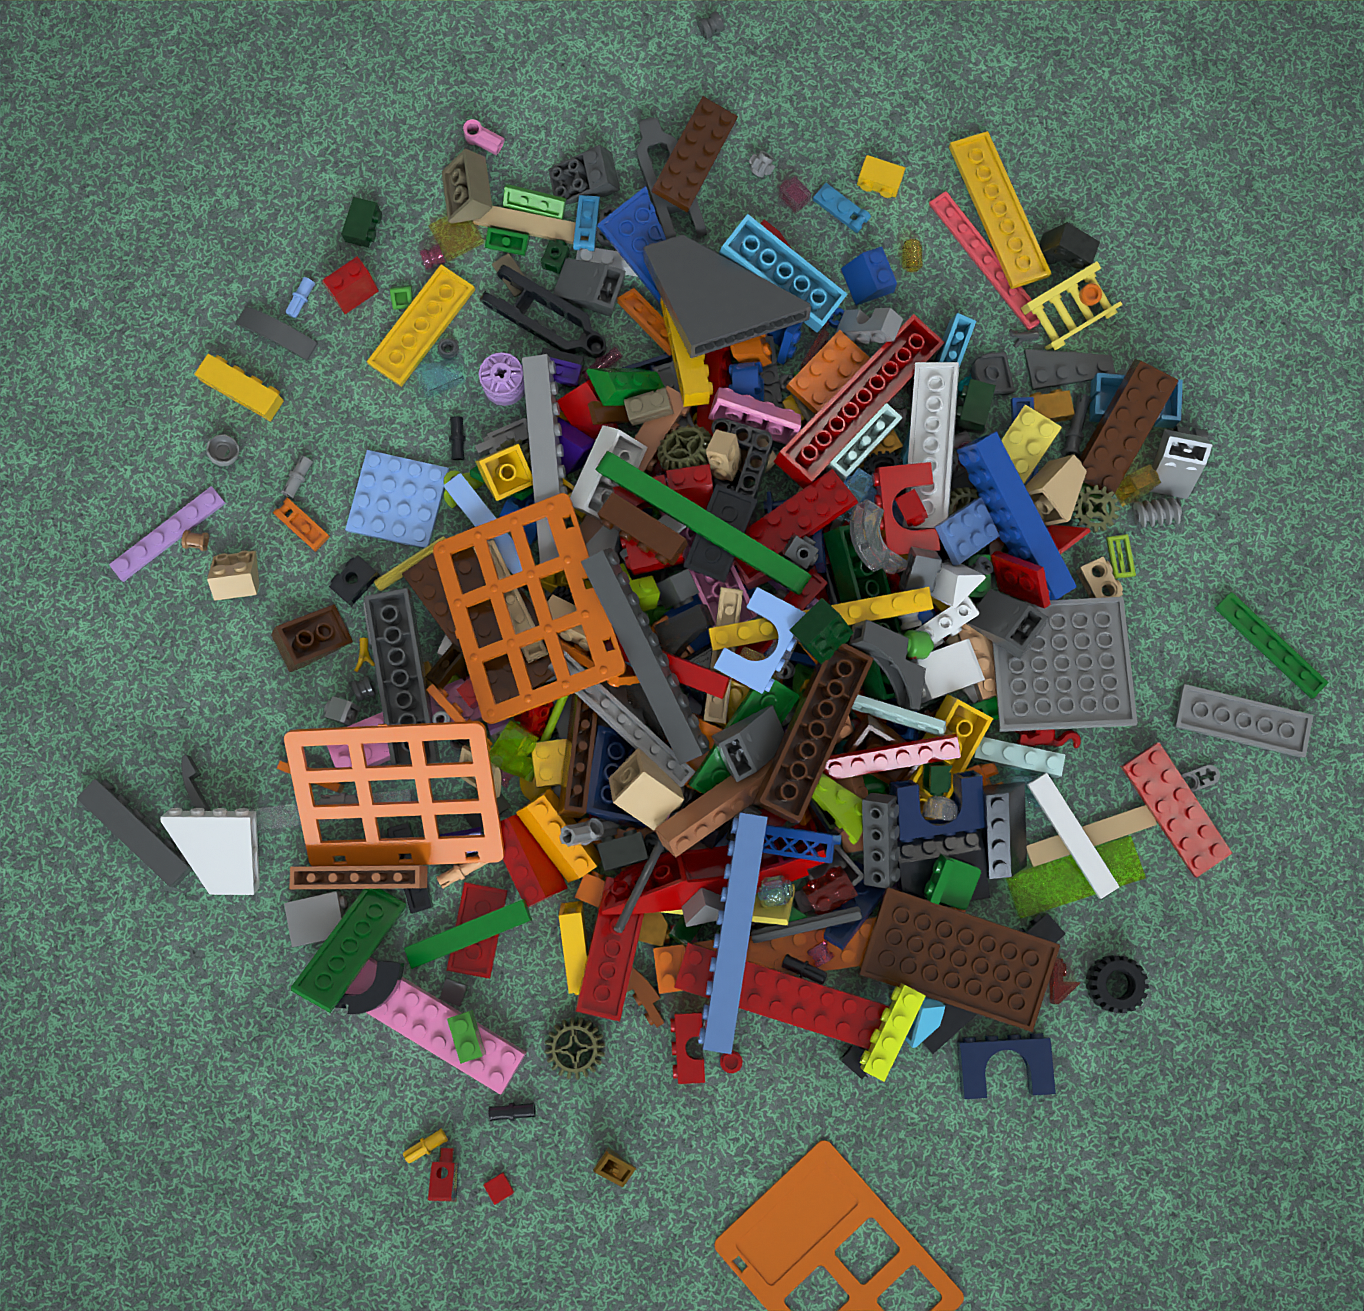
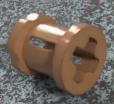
(195, 540)

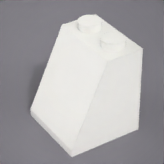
(949, 670)

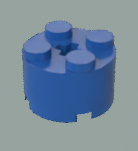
(747, 379)

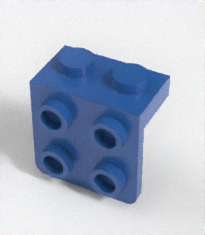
(787, 340)

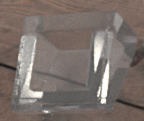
(900, 400)

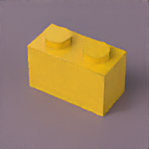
(880, 177)

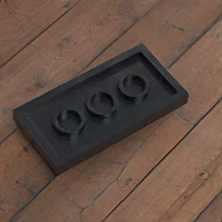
(706, 556)

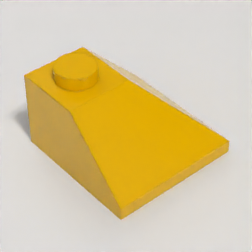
(505, 472)

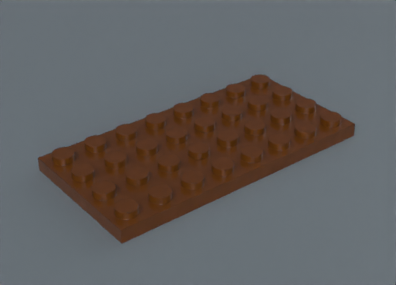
(427, 585)
(959, 959)

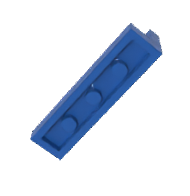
(799, 834)

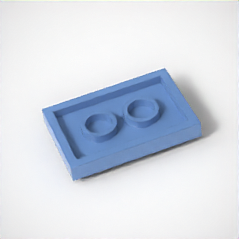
(967, 531)

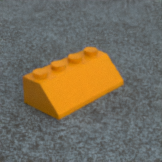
(545, 825)

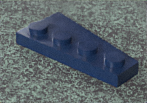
(867, 900)

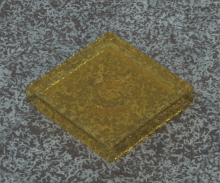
(455, 238)

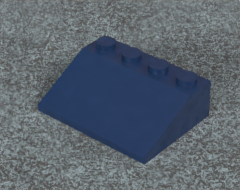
(608, 755)

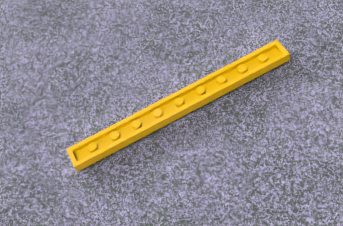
(852, 612)

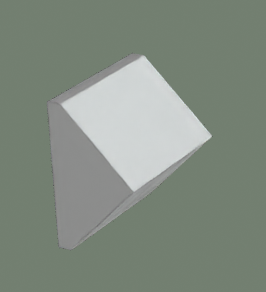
(955, 583)

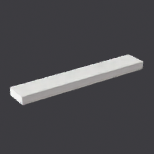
(1073, 835)

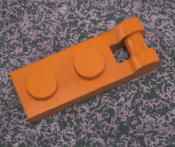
(301, 525)

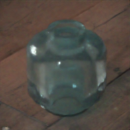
(775, 891)

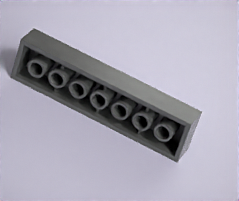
(399, 668)

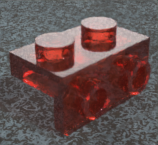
(829, 890)

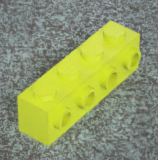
(892, 1031)

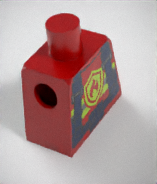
(445, 1188)

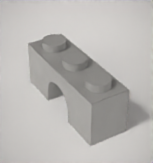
(879, 328)

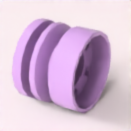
(502, 390)

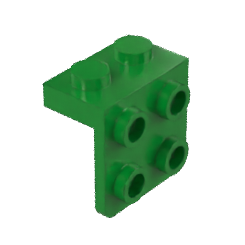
(952, 882)

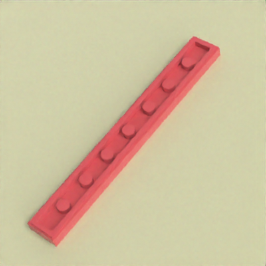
(982, 255)

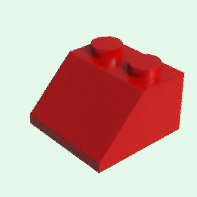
(692, 483)

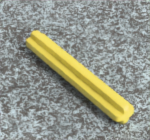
(396, 573)

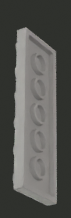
(1243, 721)

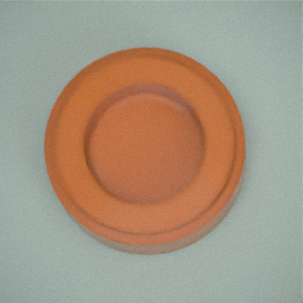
(1090, 294)

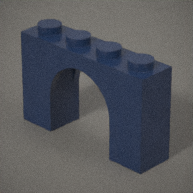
(967, 797)
(975, 1055)

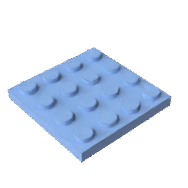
(397, 499)

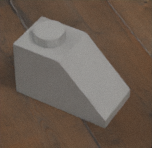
(341, 711)

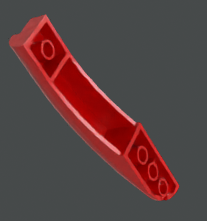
(680, 877)

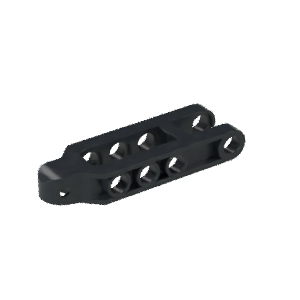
(589, 342)

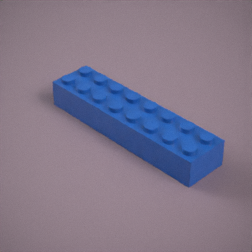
(1014, 510)

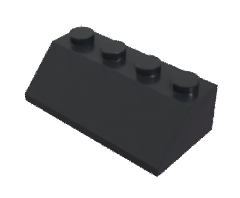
(1004, 829)

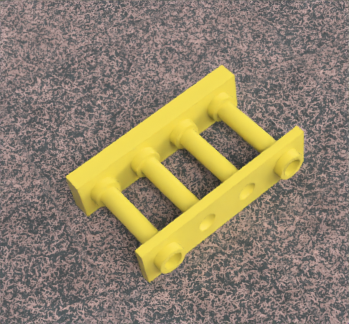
(1053, 296)

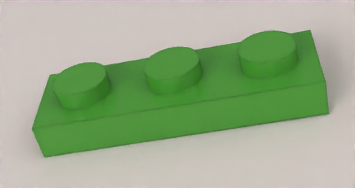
(534, 202)

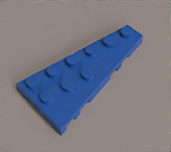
(630, 230)

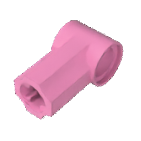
(484, 138)

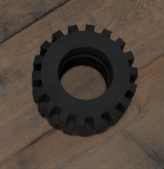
(1135, 989)

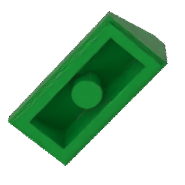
(507, 241)

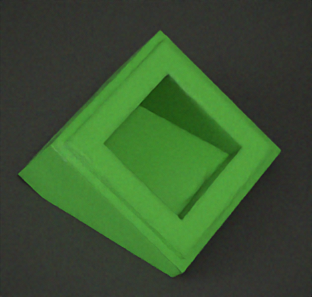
(401, 297)

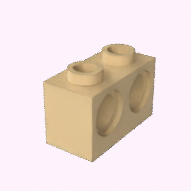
(724, 455)
(1093, 585)

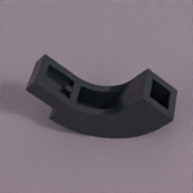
(383, 988)

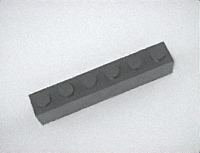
(135, 832)

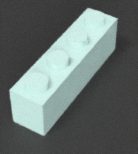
(864, 442)
(1019, 757)

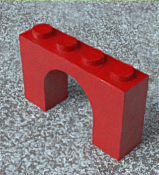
(889, 483)
(637, 560)

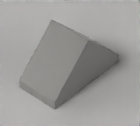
(702, 907)

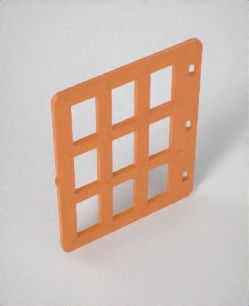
(589, 611)
(386, 851)

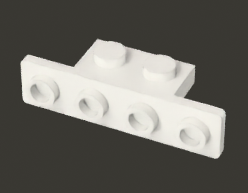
(949, 621)

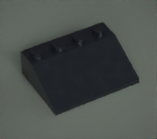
(919, 856)

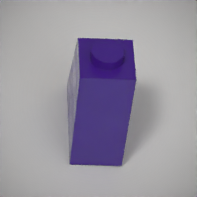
(575, 446)

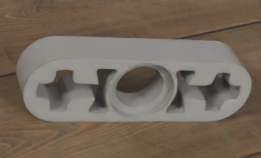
(1201, 771)

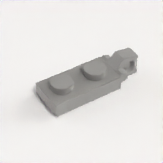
(494, 439)

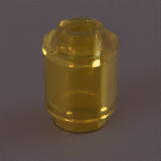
(912, 255)

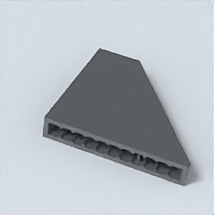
(716, 299)

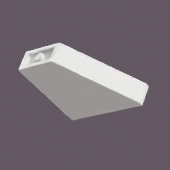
(218, 847)

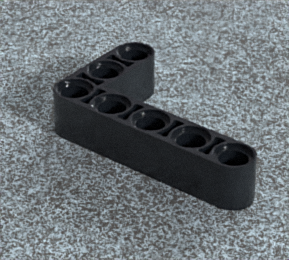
(755, 452)

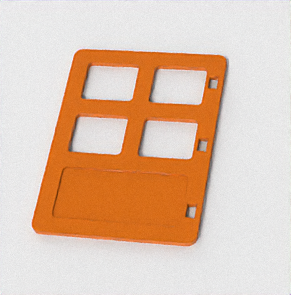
(803, 1224)

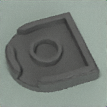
(995, 370)

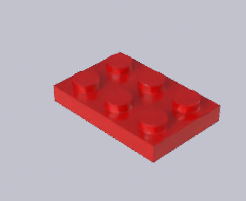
(1021, 579)

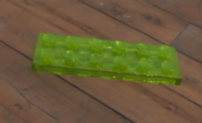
(1063, 881)

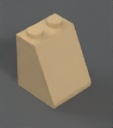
(1057, 489)
(645, 790)

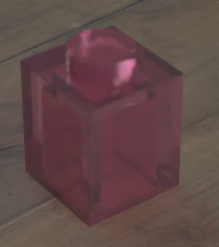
(794, 194)

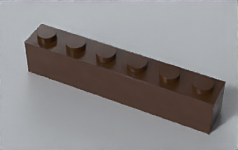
(577, 759)

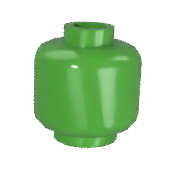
(919, 644)

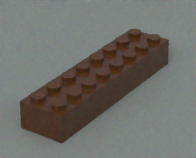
(813, 734)

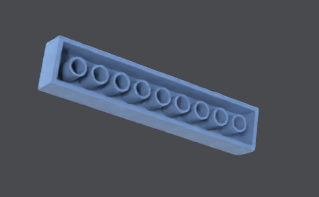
(734, 933)

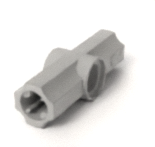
(587, 831)

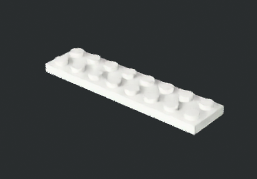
(933, 435)

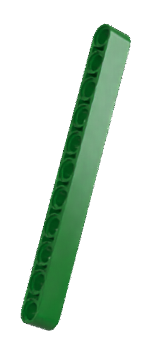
(703, 523)

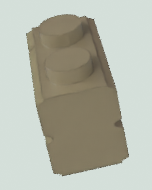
(648, 406)

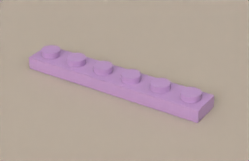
(167, 534)

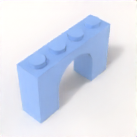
(759, 673)

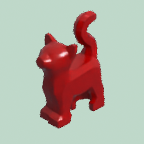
(1047, 737)

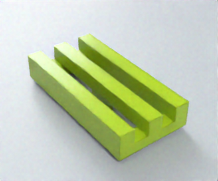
(1123, 574)

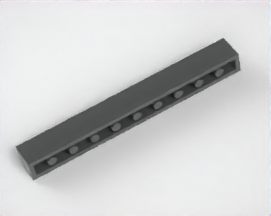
(645, 655)

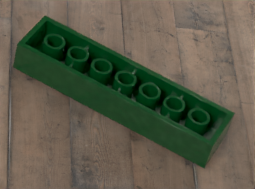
(856, 583)

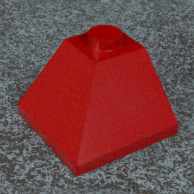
(1066, 536)

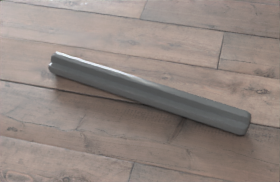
(806, 924)

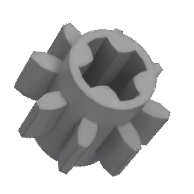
(761, 164)

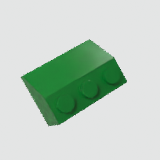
(618, 384)

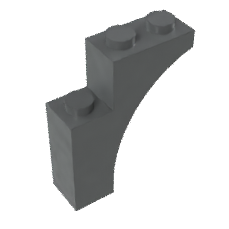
(890, 653)

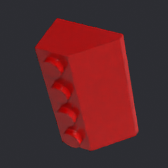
(529, 864)

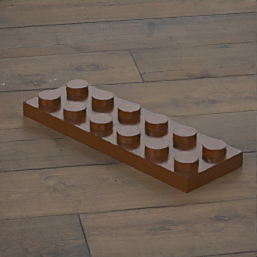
(694, 154)

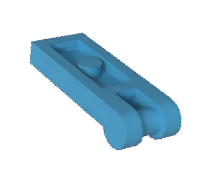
(841, 207)
(586, 222)

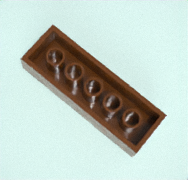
(1125, 425)

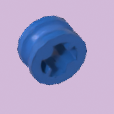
(834, 324)

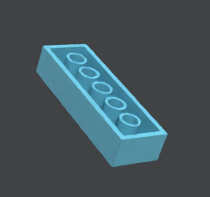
(773, 260)

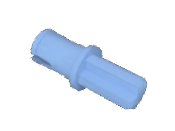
(300, 297)

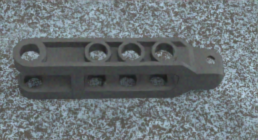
(651, 135)

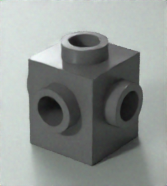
(797, 544)

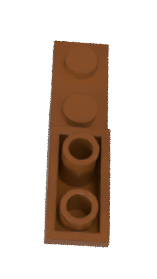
(645, 995)

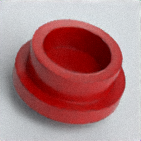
(731, 1062)

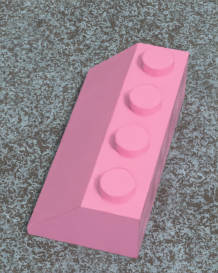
(744, 409)

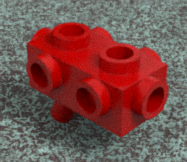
(535, 719)

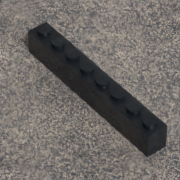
(956, 1018)

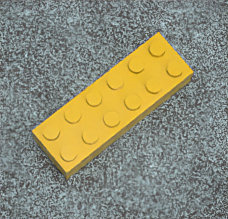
(970, 729)

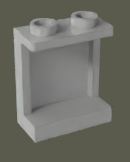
(314, 917)

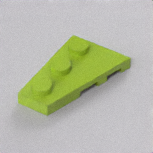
(842, 806)

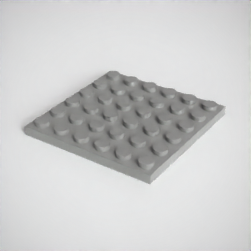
(1071, 672)

